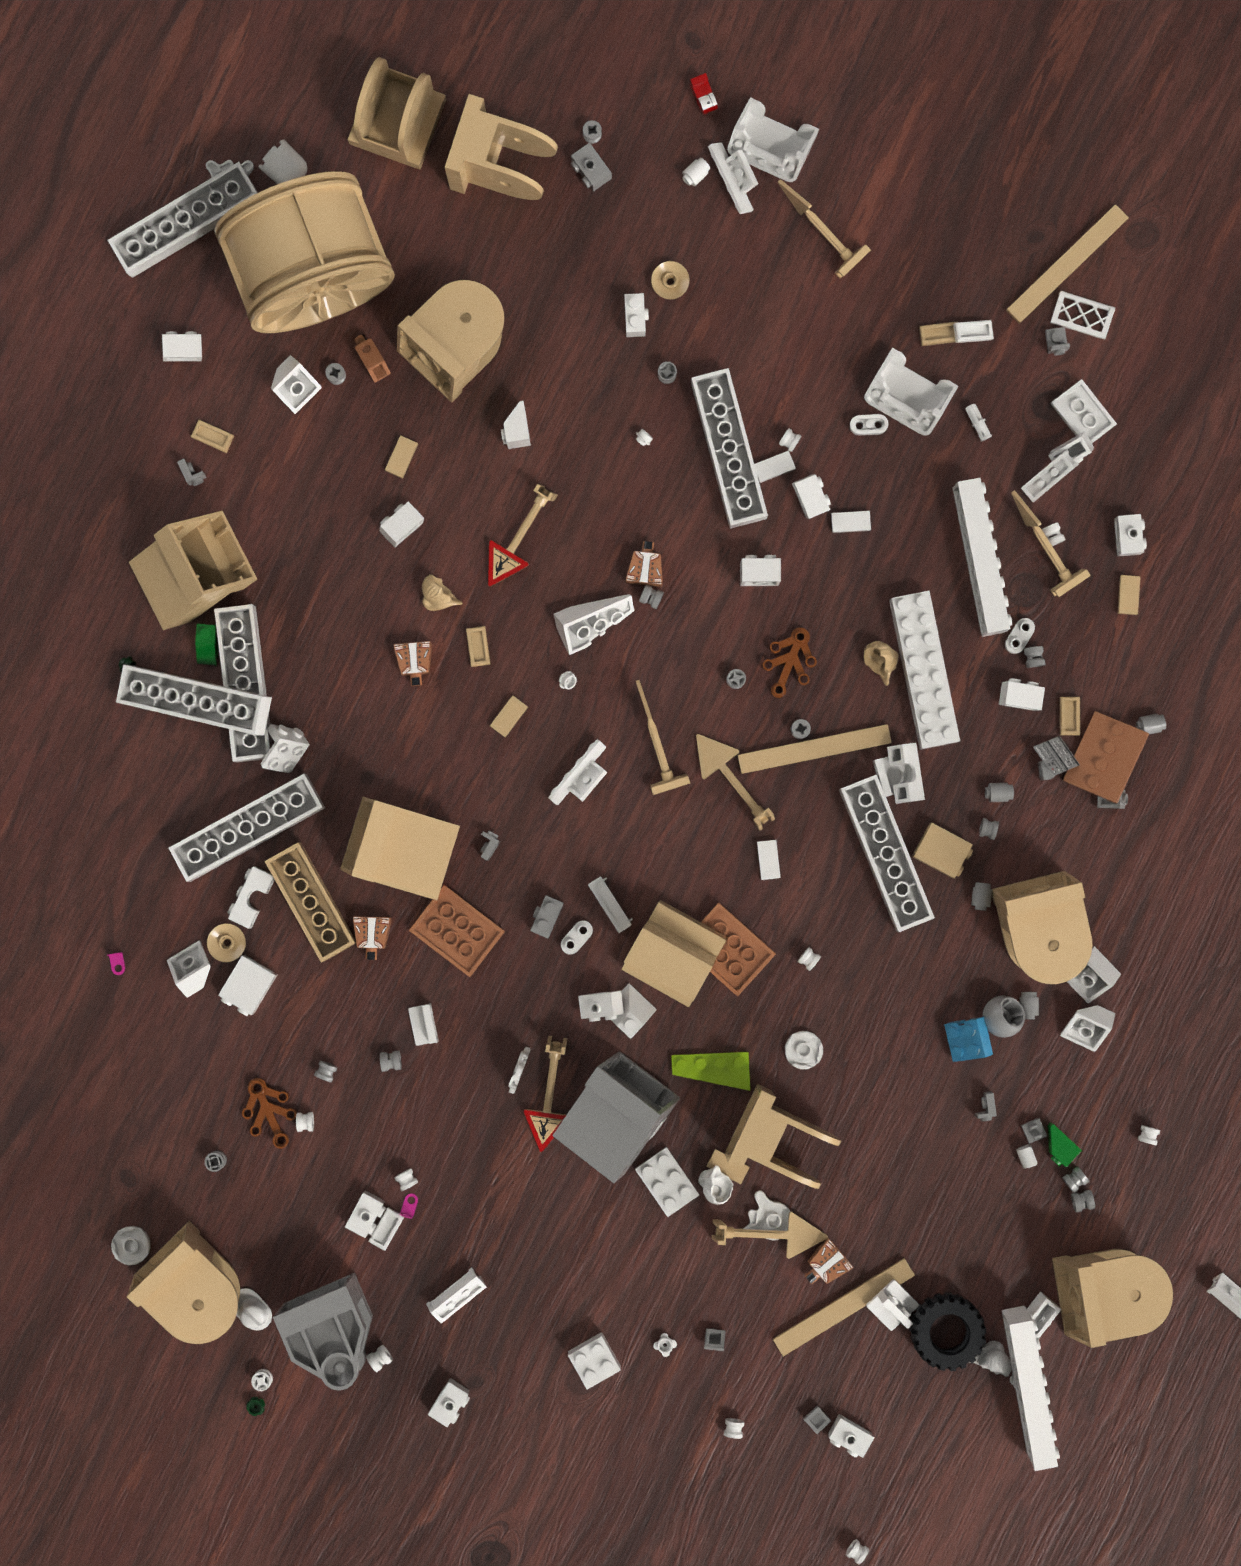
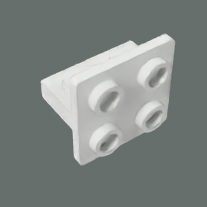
(893, 1306)

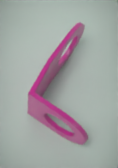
(117, 959)
(409, 1209)

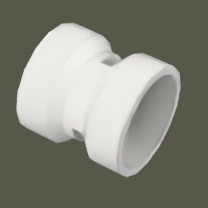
(1052, 530)
(379, 1358)

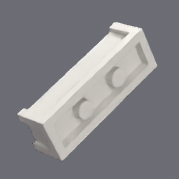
(1049, 476)
(610, 904)
(1227, 1292)
(456, 1296)

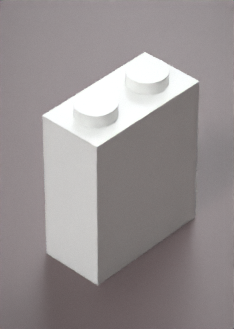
(247, 985)

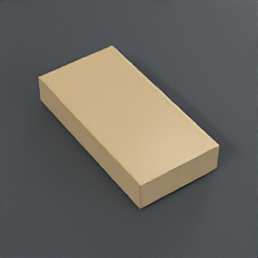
(937, 334)
(212, 436)
(401, 457)
(1129, 595)
(478, 646)
(509, 716)
(1069, 716)
(735, 1173)

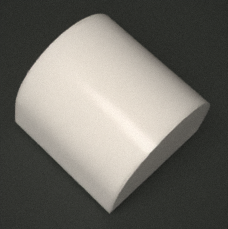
(1026, 1156)

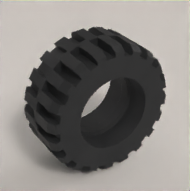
(966, 1349)

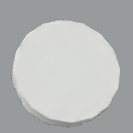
(803, 1050)
(131, 1245)

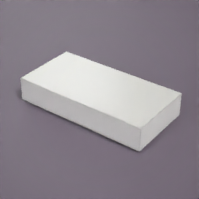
(973, 331)
(774, 466)
(850, 521)
(768, 859)
(386, 1229)

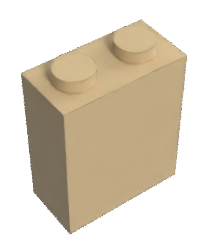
(943, 851)

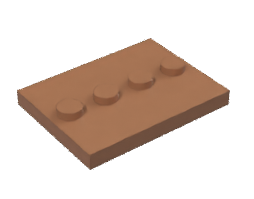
(1106, 757)
(457, 931)
(742, 953)

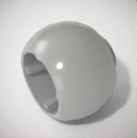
(1003, 1016)

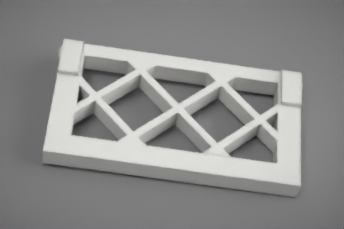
(1086, 330)

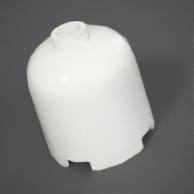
(283, 163)

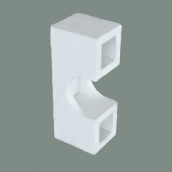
(907, 760)
(242, 911)

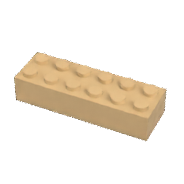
(310, 902)

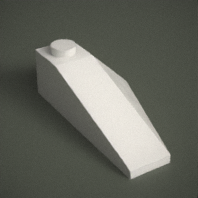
(586, 621)

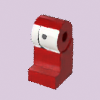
(703, 93)

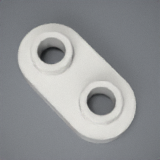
(868, 424)
(1019, 635)
(576, 937)

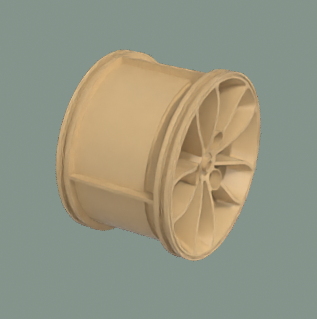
(303, 252)

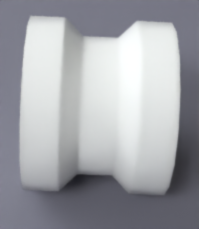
(790, 440)
(809, 958)
(305, 1122)
(1149, 1135)
(406, 1179)
(259, 1382)
(733, 1428)
(857, 1551)

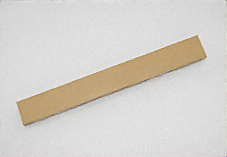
(1067, 264)
(814, 749)
(841, 1308)

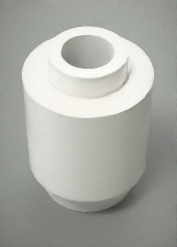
(695, 172)

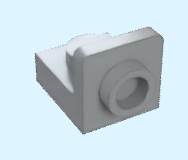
(1056, 341)
(188, 470)
(1103, 803)
(489, 848)
(989, 1104)

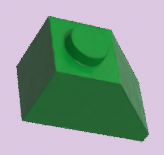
(206, 644)
(1061, 1147)

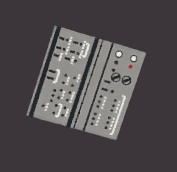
(1056, 755)

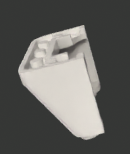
(771, 144)
(908, 395)

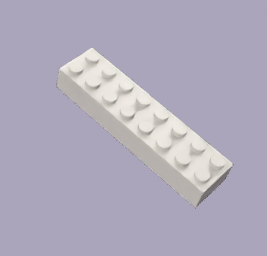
(181, 220)
(729, 448)
(981, 557)
(924, 670)
(243, 671)
(194, 700)
(246, 827)
(886, 853)
(1030, 1388)

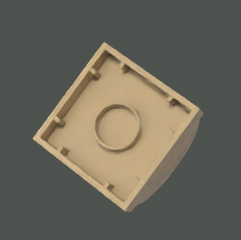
(396, 114)
(478, 148)
(453, 335)
(1045, 926)
(761, 1132)
(188, 1288)
(1111, 1295)

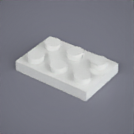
(1083, 412)
(666, 1181)

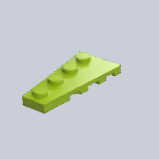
(718, 1068)

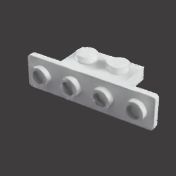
(736, 175)
(582, 777)

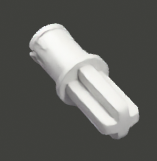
(978, 422)

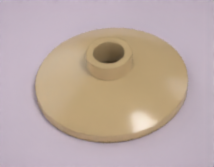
(667, 271)
(216, 942)

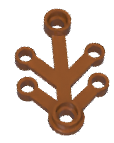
(791, 659)
(267, 1110)

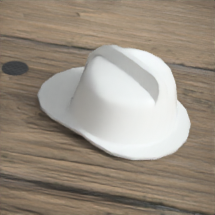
(253, 1310)

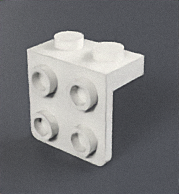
(286, 750)

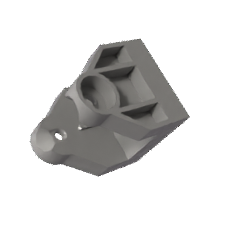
(327, 1331)

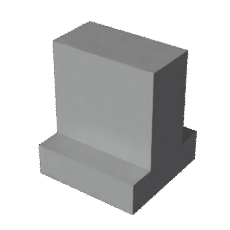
(615, 1116)

